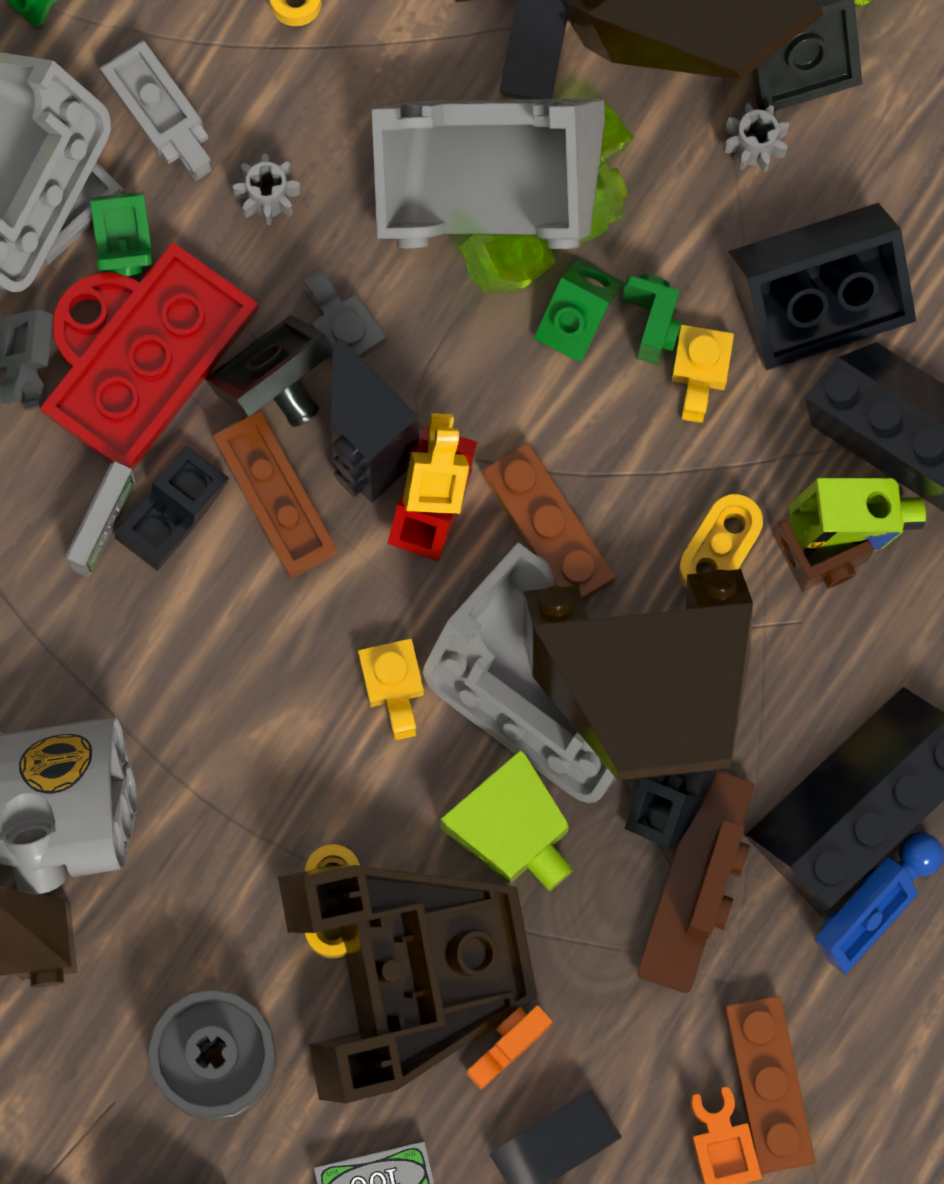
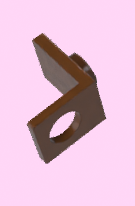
(831, 571)

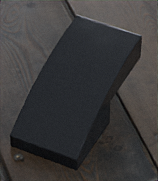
(534, 48)
(172, 508)
(668, 805)
(557, 1142)

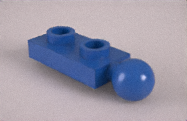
(878, 901)

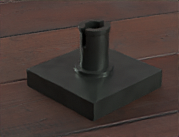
(814, 62)
(272, 370)

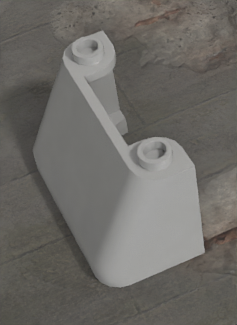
(47, 151)
(487, 168)
(487, 678)

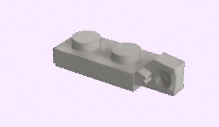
(158, 108)

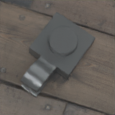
(342, 319)
(24, 349)

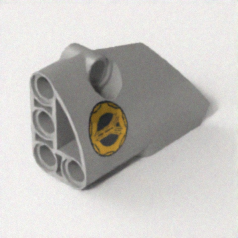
(65, 802)

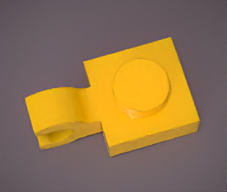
(702, 364)
(437, 477)
(393, 679)

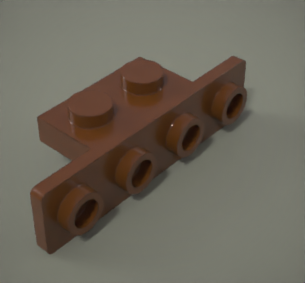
(696, 885)

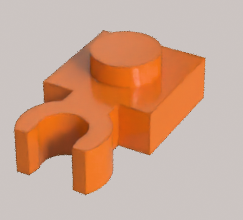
(517, 1035)
(725, 1151)

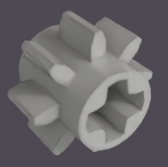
(764, 126)
(266, 173)

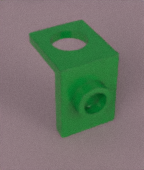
(577, 310)

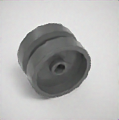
(207, 1022)

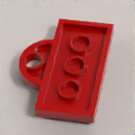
(142, 352)

